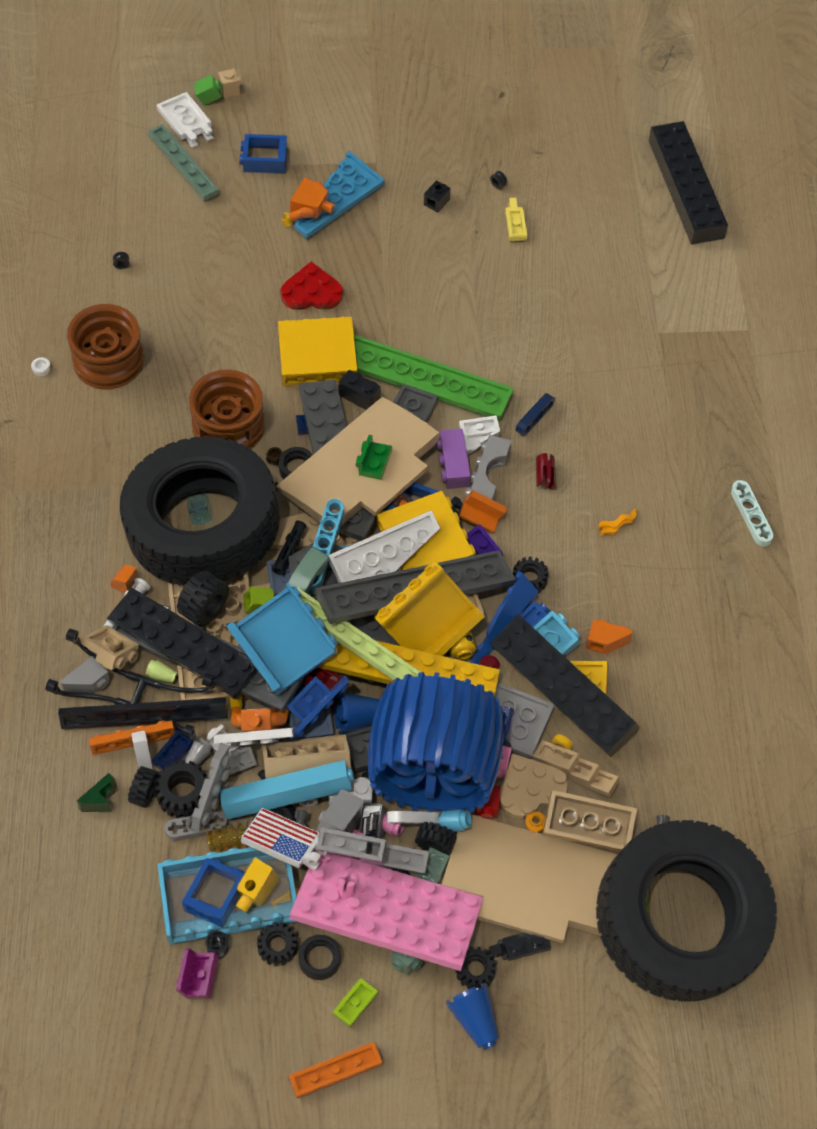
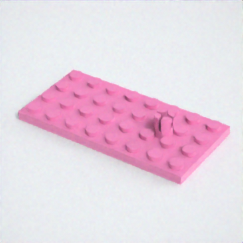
(388, 909)

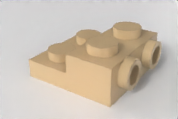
(111, 647)

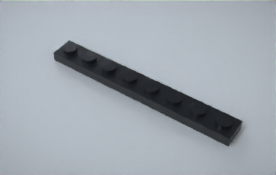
(143, 713)

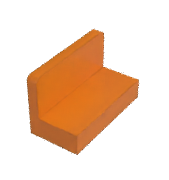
(482, 511)

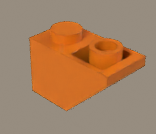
(607, 637)

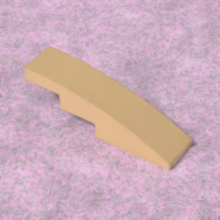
(577, 769)

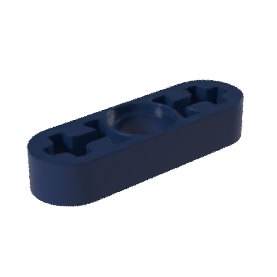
(535, 414)

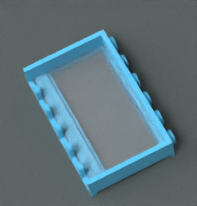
(178, 875)

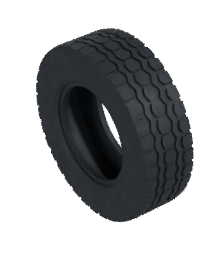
(192, 468)
(728, 869)

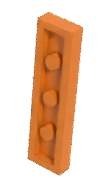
(123, 739)
(335, 1070)

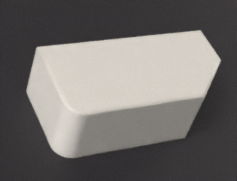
(141, 749)

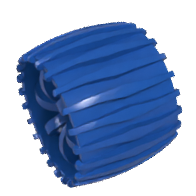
(435, 743)

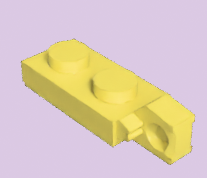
(515, 221)

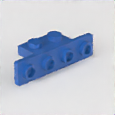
(311, 701)

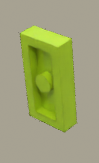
(355, 1002)

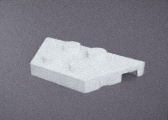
(253, 737)

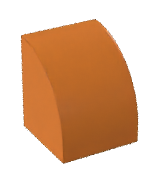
(124, 578)

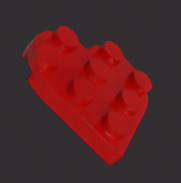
(311, 288)

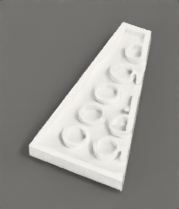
(383, 551)

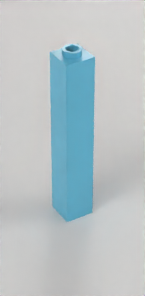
(286, 789)

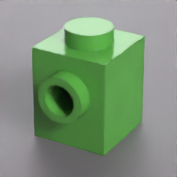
(208, 89)

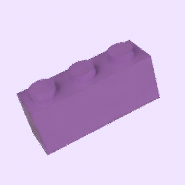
(453, 459)

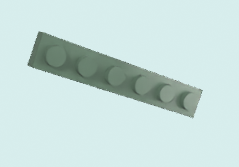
(183, 162)

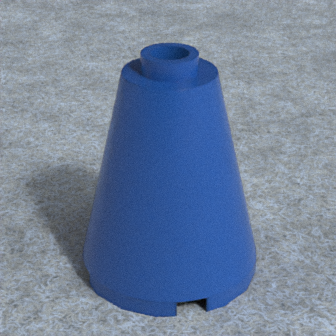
(353, 712)
(476, 1015)

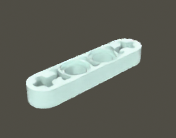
(755, 512)

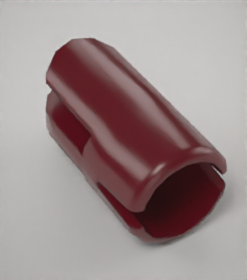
(545, 471)

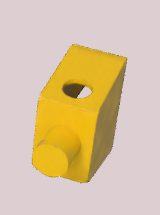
(256, 885)

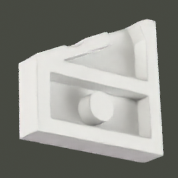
(478, 431)

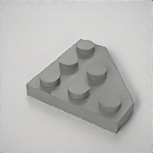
(528, 719)
(211, 788)

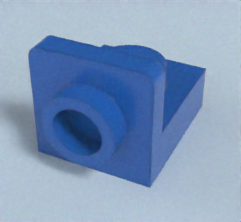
(535, 613)

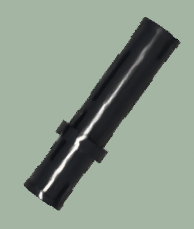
(292, 540)

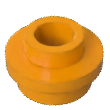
(533, 826)

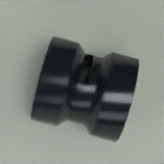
(220, 948)

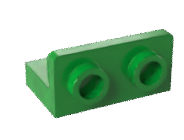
(373, 458)

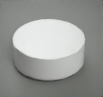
(41, 366)

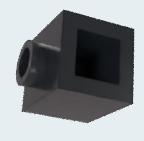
(437, 196)

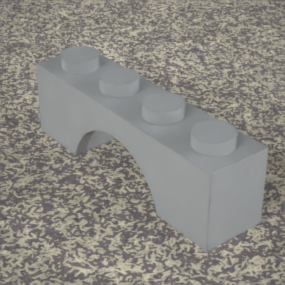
(494, 455)

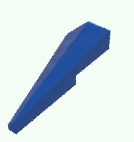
(516, 602)

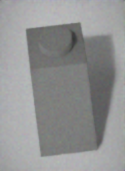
(86, 678)

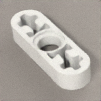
(411, 817)

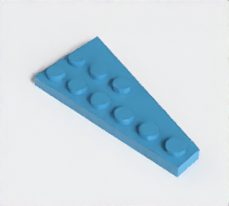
(345, 188)

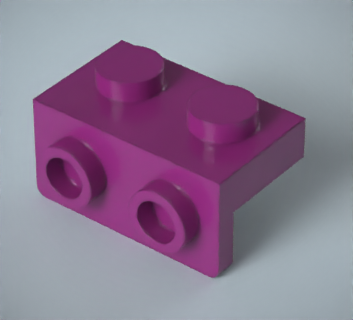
(197, 974)

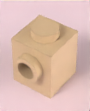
(230, 83)

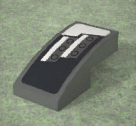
(372, 820)

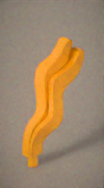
(613, 527)

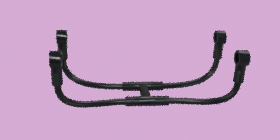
(187, 731)

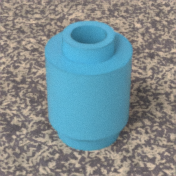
(455, 820)

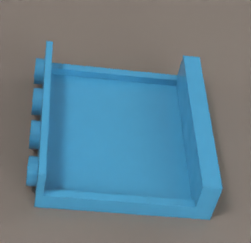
(284, 639)

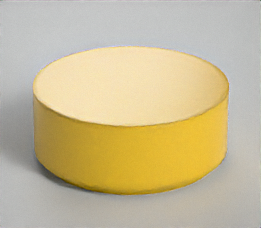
(562, 741)

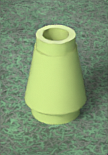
(160, 671)

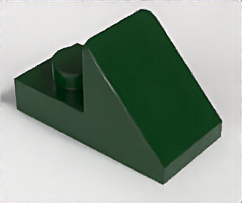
(94, 798)

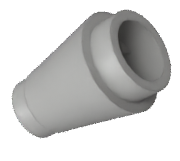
(199, 751)

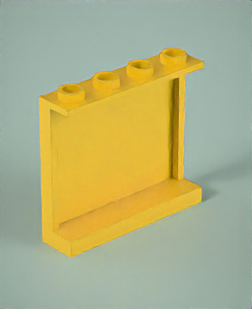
(316, 349)
(445, 545)
(429, 613)

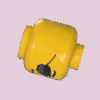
(464, 647)

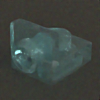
(198, 509)

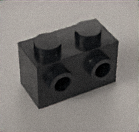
(359, 390)

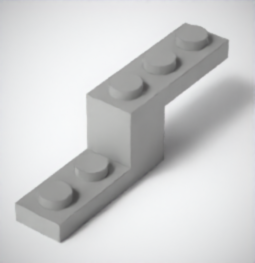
(372, 850)

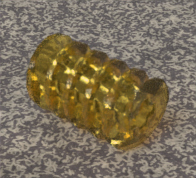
(226, 838)

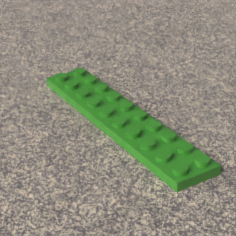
(432, 377)

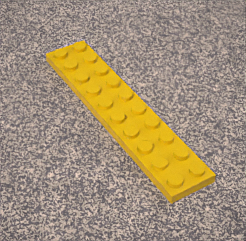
(351, 664)

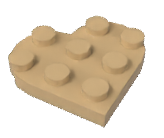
(529, 786)

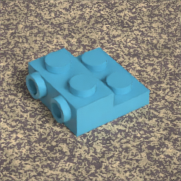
(555, 631)

